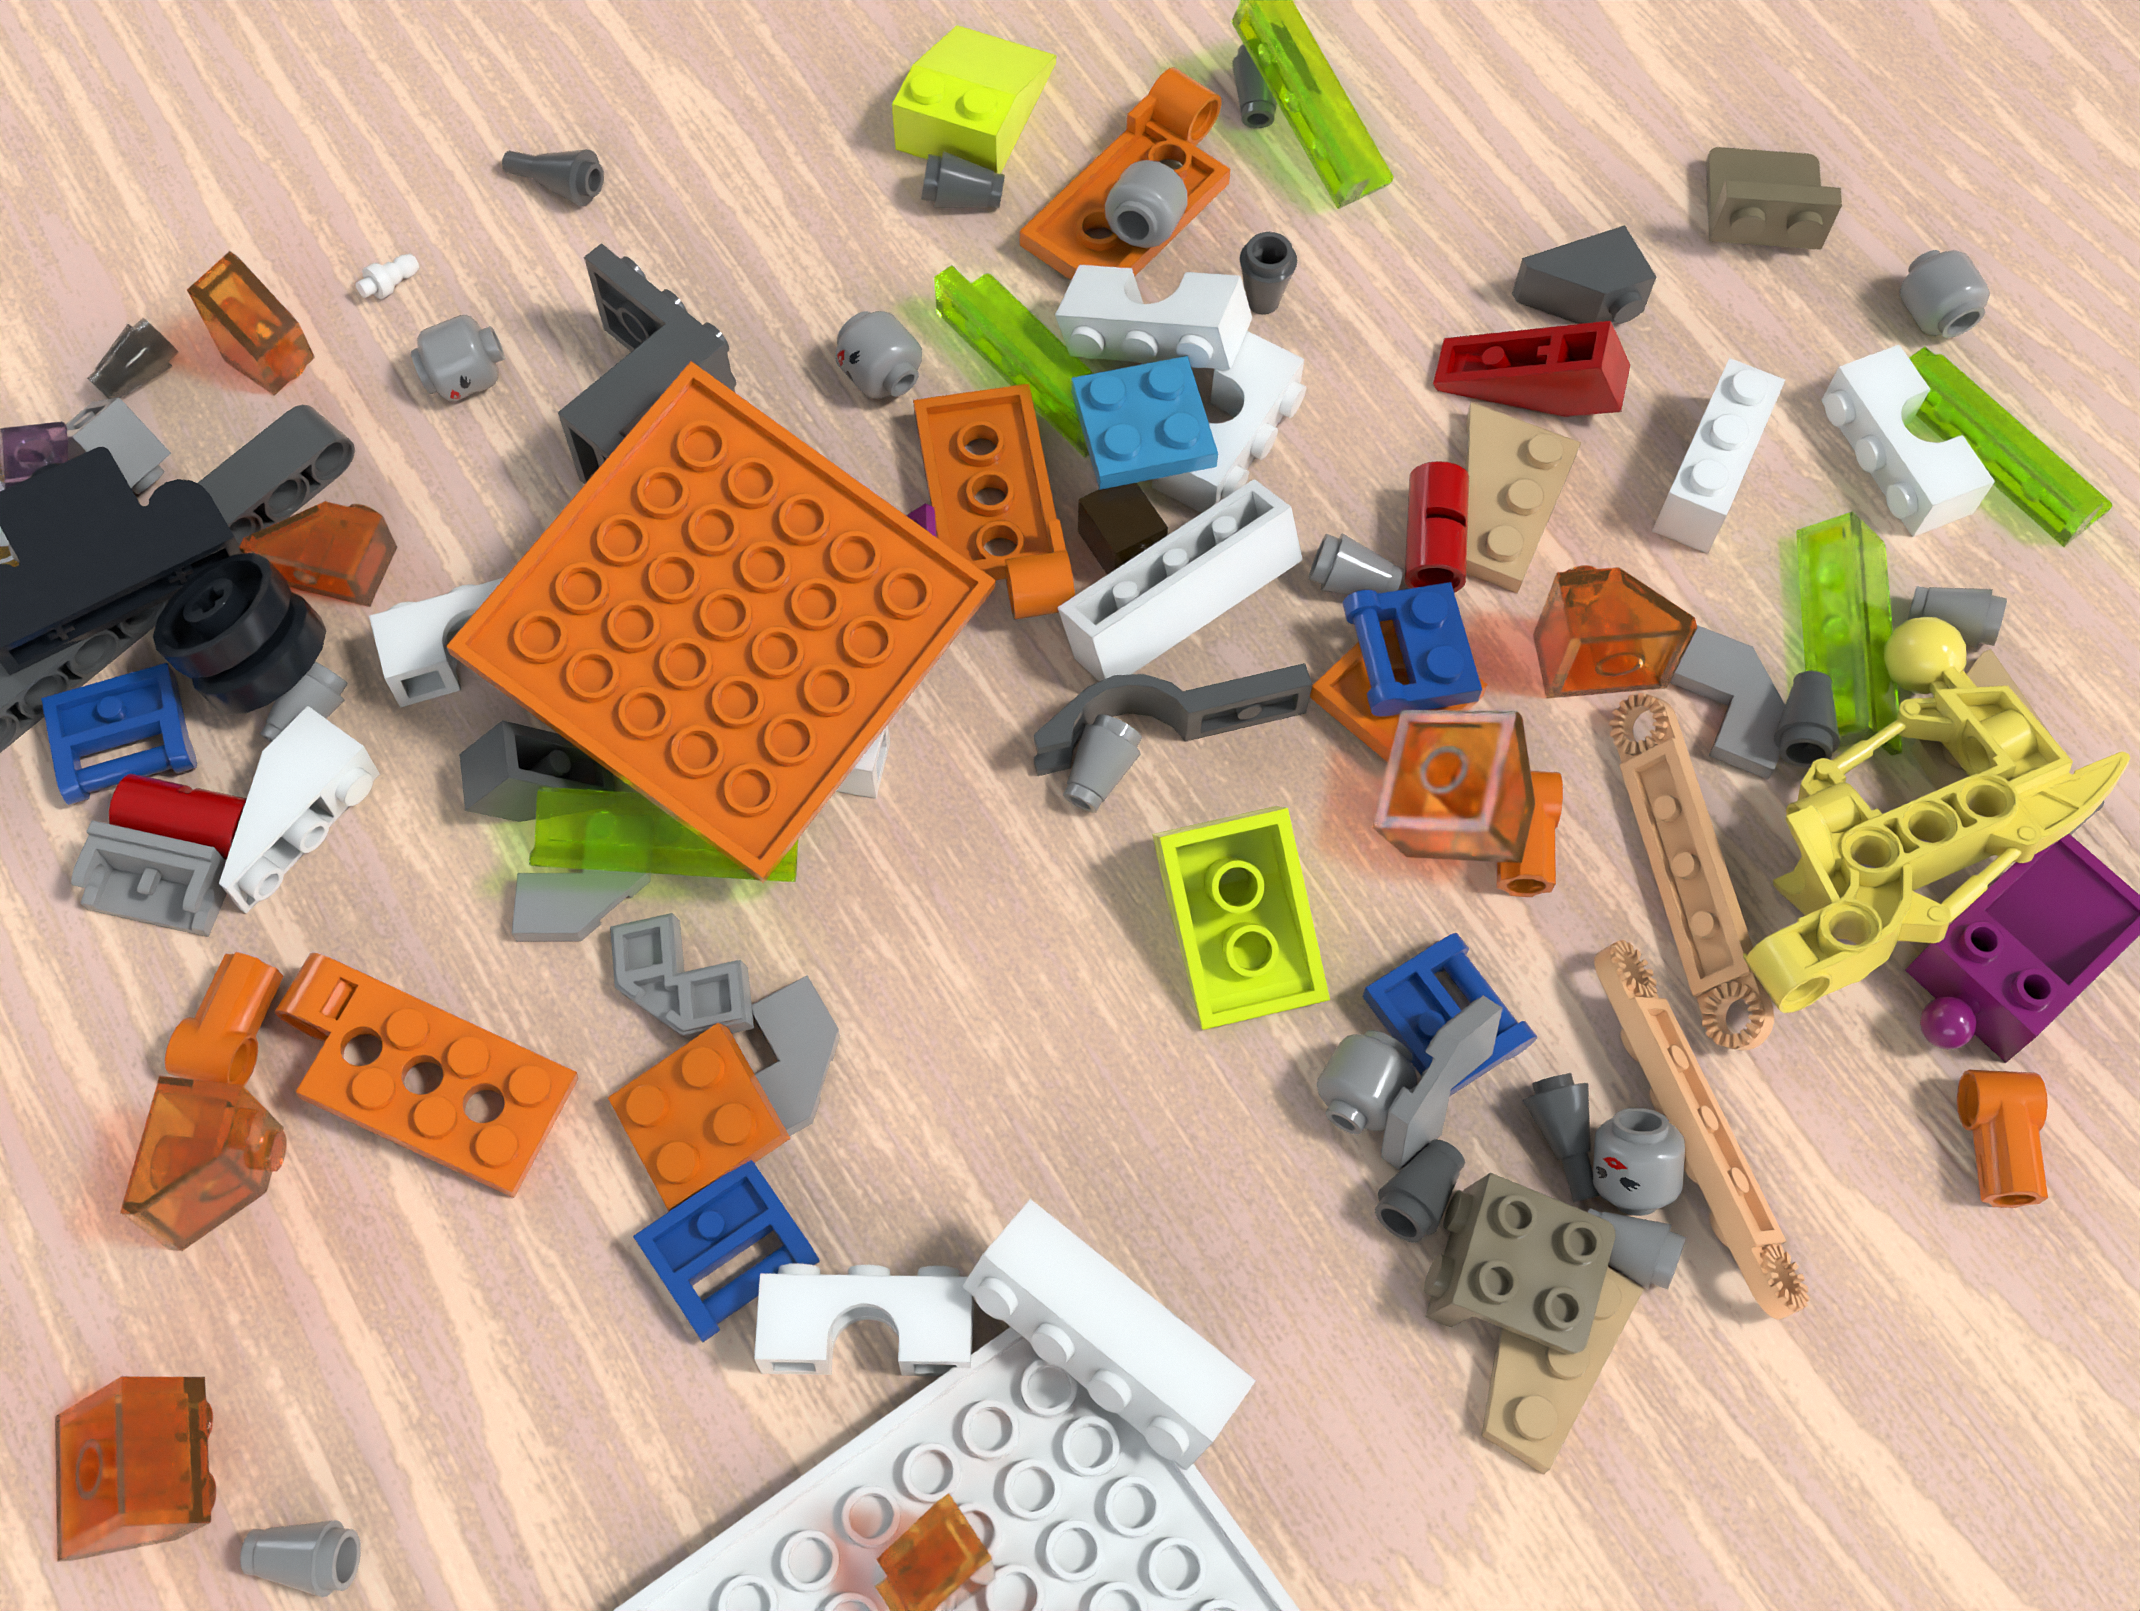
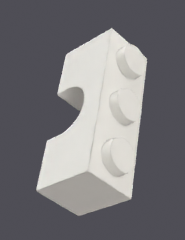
(1200, 320)
(1257, 395)
(1718, 456)
(1921, 479)
(414, 642)
(807, 1311)

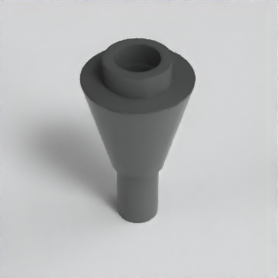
(569, 173)
(1564, 1120)

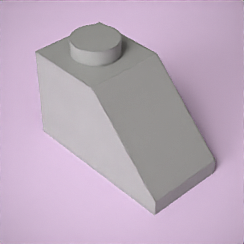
(115, 427)

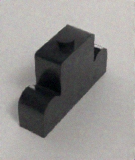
(96, 552)

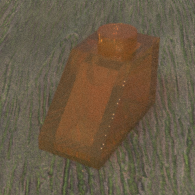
(250, 325)
(329, 550)
(935, 1562)

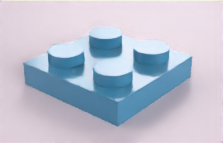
(1144, 422)

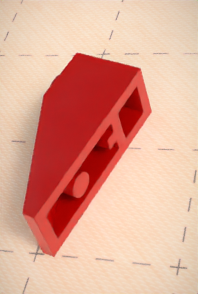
(1539, 369)

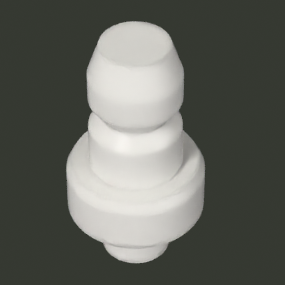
(382, 278)

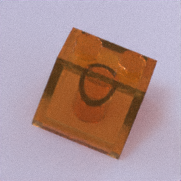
(1608, 634)
(1458, 786)
(200, 1159)
(133, 1466)

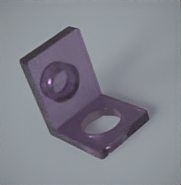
(29, 448)

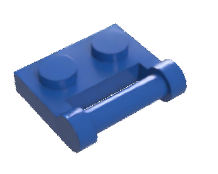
(1430, 643)
(111, 716)
(1416, 1005)
(714, 1230)

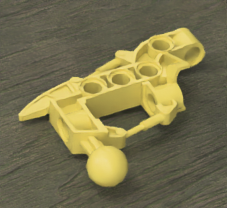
(2014, 780)

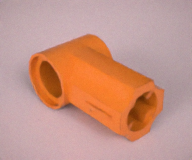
(1538, 867)
(222, 1035)
(2006, 1118)

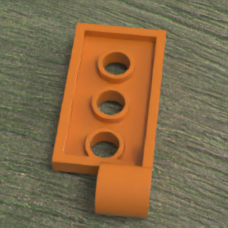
(1158, 128)
(1039, 567)
(341, 1003)

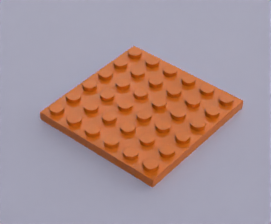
(723, 620)

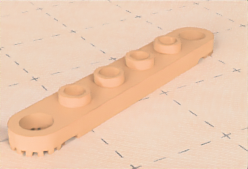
(1690, 871)
(1711, 1150)

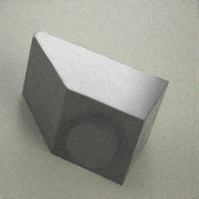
(1588, 279)
(514, 760)

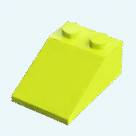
(970, 98)
(1241, 916)

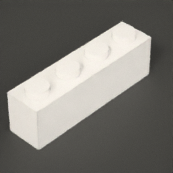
(1181, 582)
(1108, 1335)

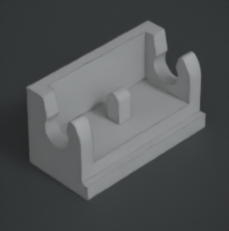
(150, 878)

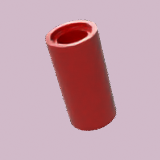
(1437, 525)
(176, 811)

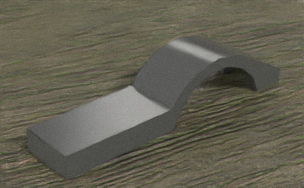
(1190, 712)

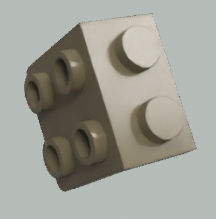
(1768, 198)
(1520, 1264)

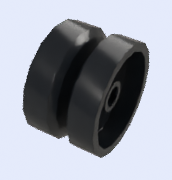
(240, 633)

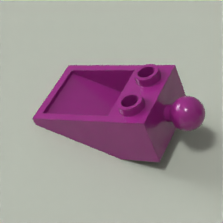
(2025, 950)

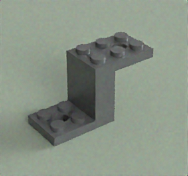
(661, 345)

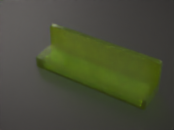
(1311, 99)
(1014, 346)
(2011, 453)
(1849, 623)
(628, 836)

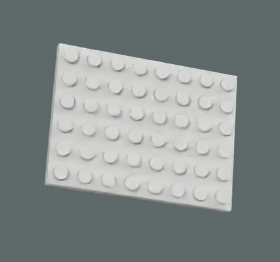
(1041, 1473)

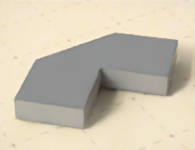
(1735, 677)
(569, 904)
(652, 974)
(803, 1044)
(1456, 1051)

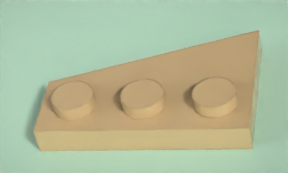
(1512, 492)
(1541, 1390)

